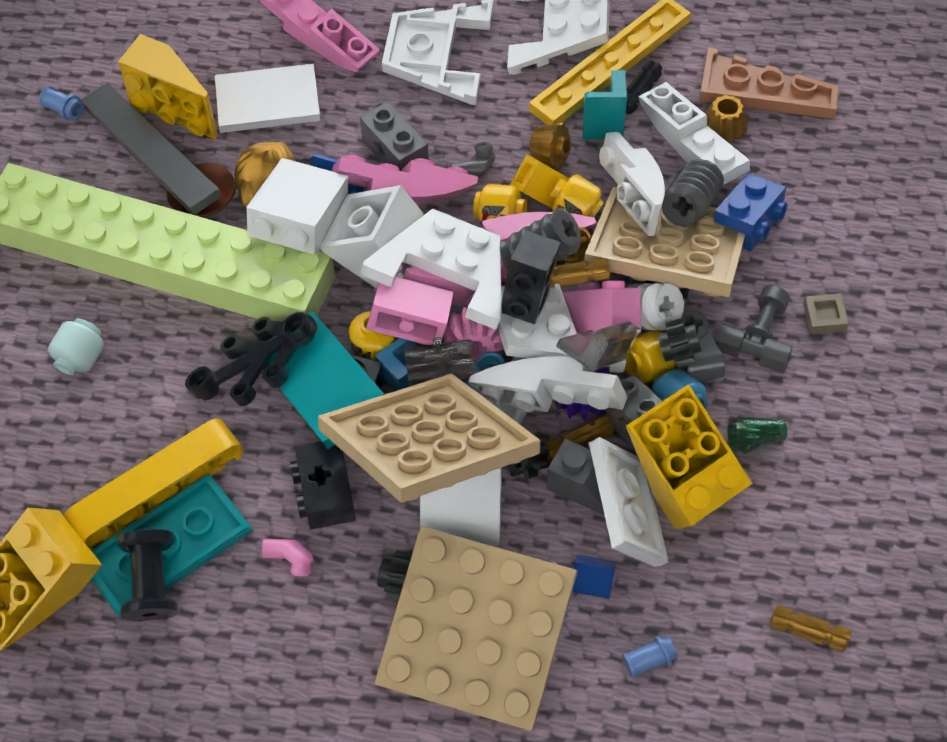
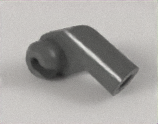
(480, 161)

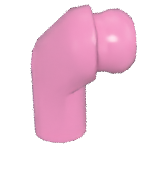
(291, 551)

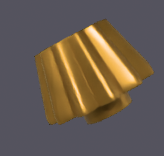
(727, 117)
(551, 145)

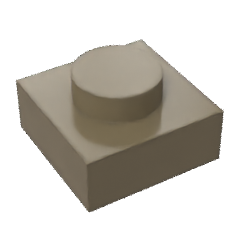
(825, 313)

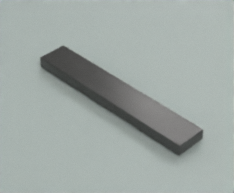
(151, 149)

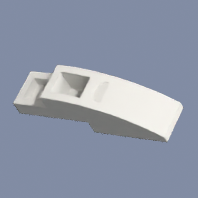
(688, 131)
(638, 180)
(538, 381)

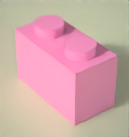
(600, 308)
(410, 311)

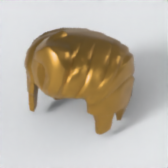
(256, 165)

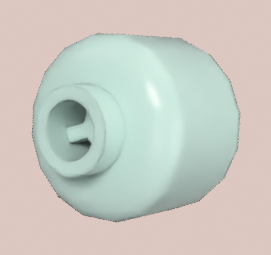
(76, 346)

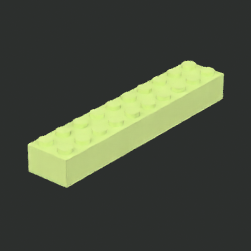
(159, 247)

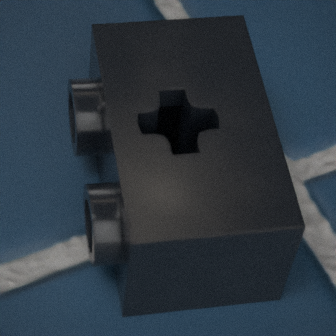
(327, 503)

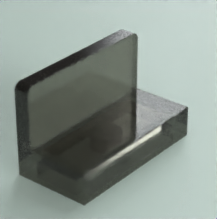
(600, 348)

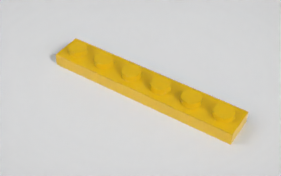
(620, 53)

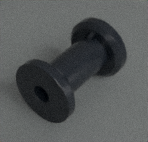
(147, 574)

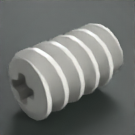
(658, 304)

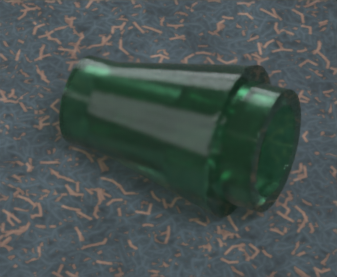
(753, 433)

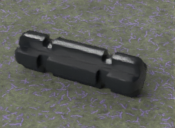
(641, 84)

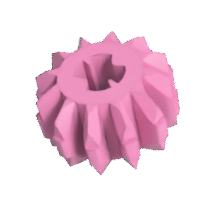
(482, 337)

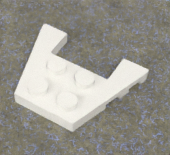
(568, 28)
(422, 44)
(450, 251)
(540, 339)

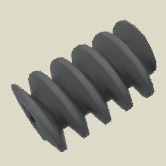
(692, 192)
(556, 226)

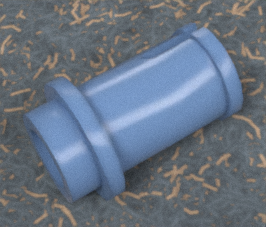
(67, 105)
(650, 656)

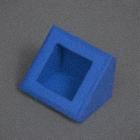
(594, 576)

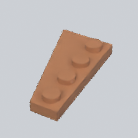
(766, 87)

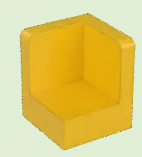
(537, 180)

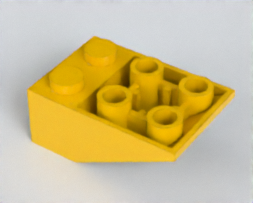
(165, 87)
(686, 459)
(40, 571)

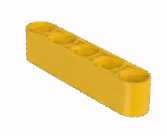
(153, 482)

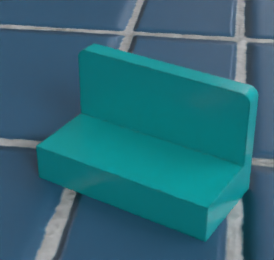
(605, 110)

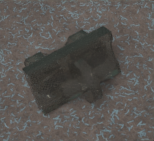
(438, 360)

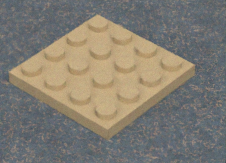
(689, 257)
(428, 437)
(476, 628)

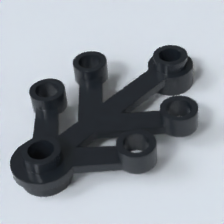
(291, 333)

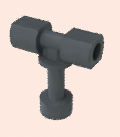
(757, 338)

